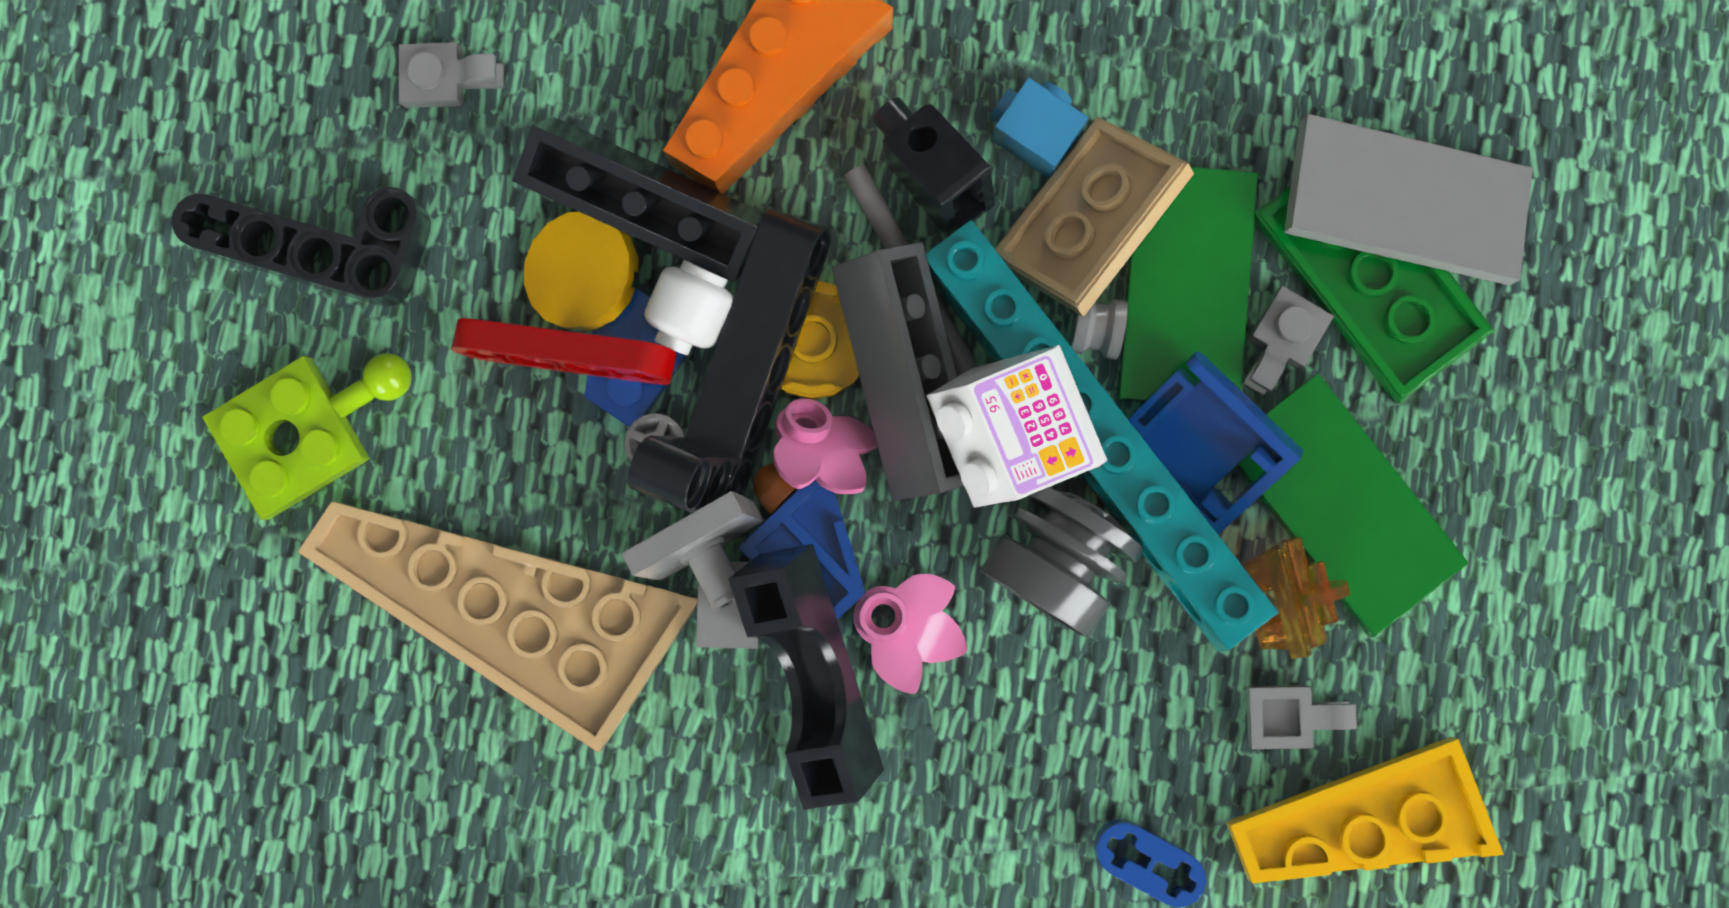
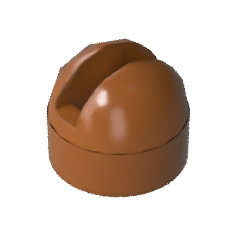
(771, 488)

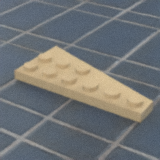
(535, 626)

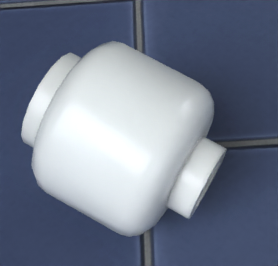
(688, 307)

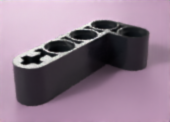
(299, 243)

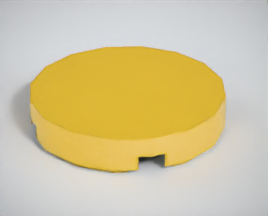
(580, 272)
(821, 363)

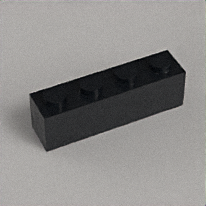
(638, 197)

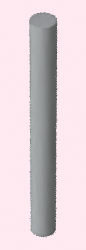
(892, 236)

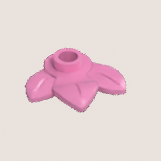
(821, 447)
(916, 635)

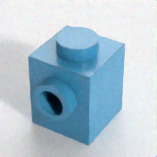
(1037, 125)

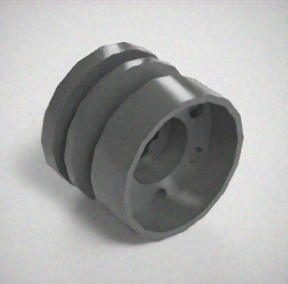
(1063, 559)

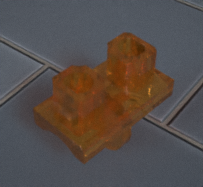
(1302, 597)

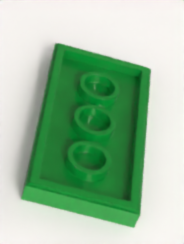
(1190, 284)
(1392, 312)
(1354, 510)

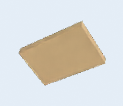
(1092, 215)

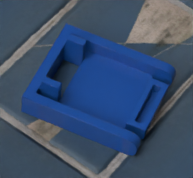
(1206, 431)

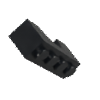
(830, 739)

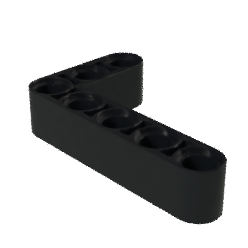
(743, 373)

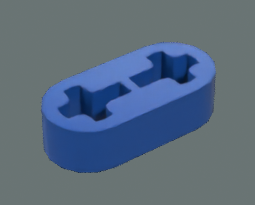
(1142, 875)

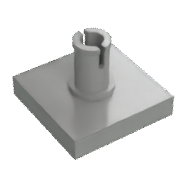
(698, 543)

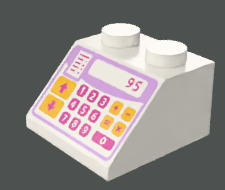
(1016, 426)

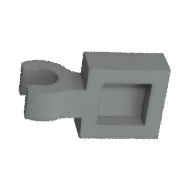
(438, 74)
(1287, 335)
(1286, 716)

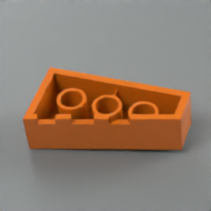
(769, 79)

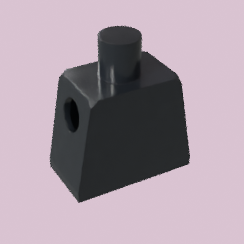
(935, 164)

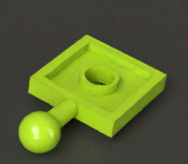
(326, 439)

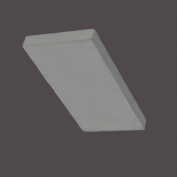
(1409, 200)

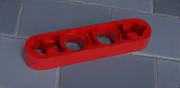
(564, 351)

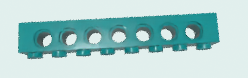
(1133, 479)

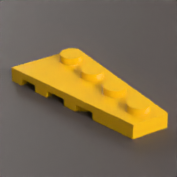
(1382, 816)

